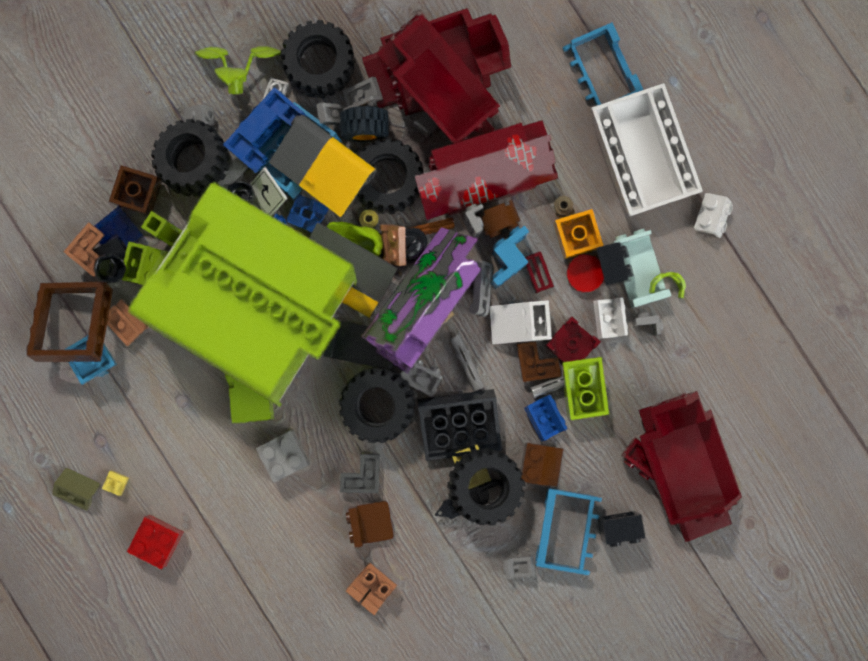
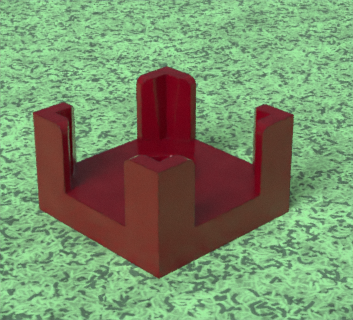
(572, 342)

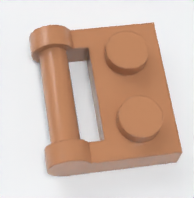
(394, 244)

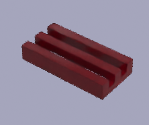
(546, 272)

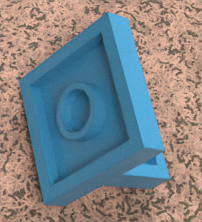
(88, 370)

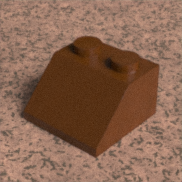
(541, 464)

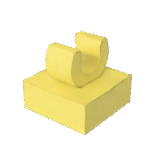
(115, 483)

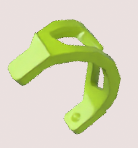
(675, 276)

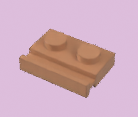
(125, 324)

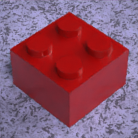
(155, 541)

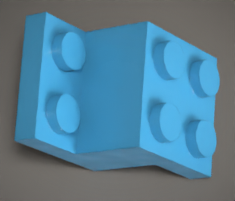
(509, 256)

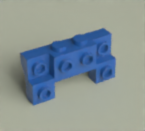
(259, 127)

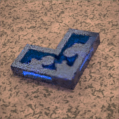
(118, 224)

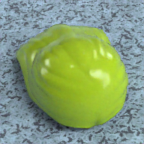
(363, 236)

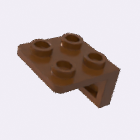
(369, 523)

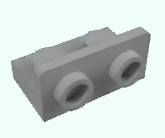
(473, 223)

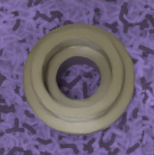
(562, 211)

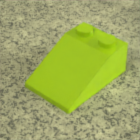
(585, 388)

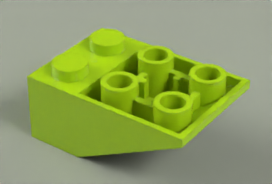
(141, 262)

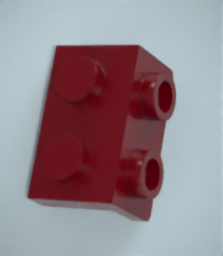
(636, 457)

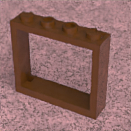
(97, 328)

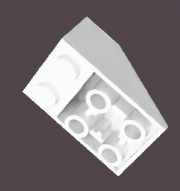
(520, 322)

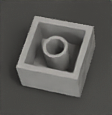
(283, 456)

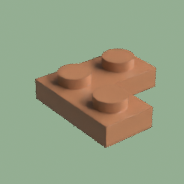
(82, 247)

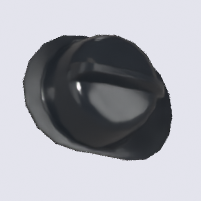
(415, 245)

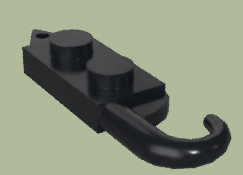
(478, 494)

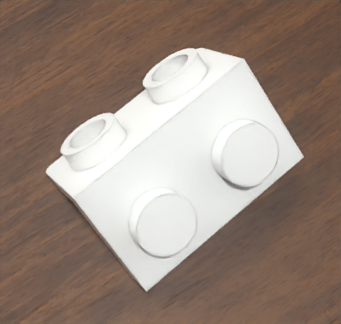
(713, 214)
(610, 318)

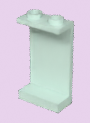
(644, 268)

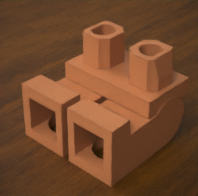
(372, 579)

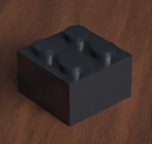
(615, 264)
(621, 528)

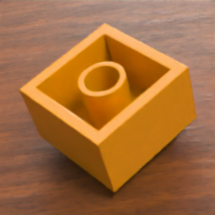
(578, 234)

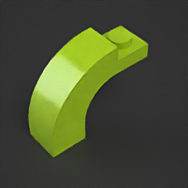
(161, 229)

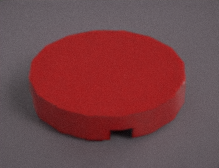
(585, 273)

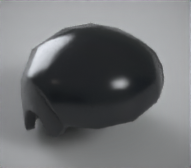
(242, 190)
(109, 268)

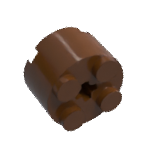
(499, 218)

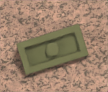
(75, 488)

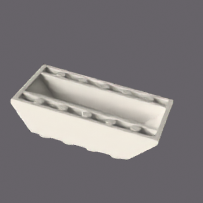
(645, 150)

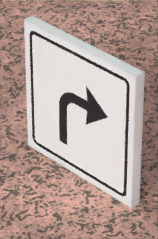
(267, 192)

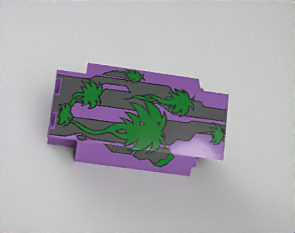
(423, 299)

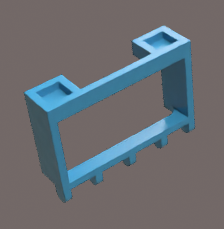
(613, 40)
(542, 547)

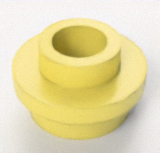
(373, 214)

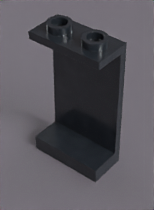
(351, 347)

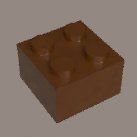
(135, 190)

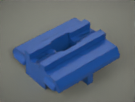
(304, 203)

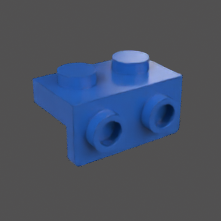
(545, 418)

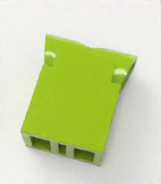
(247, 404)

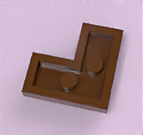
(532, 367)

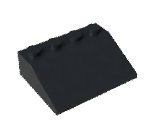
(459, 423)

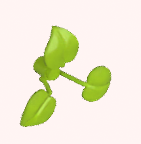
(235, 76)

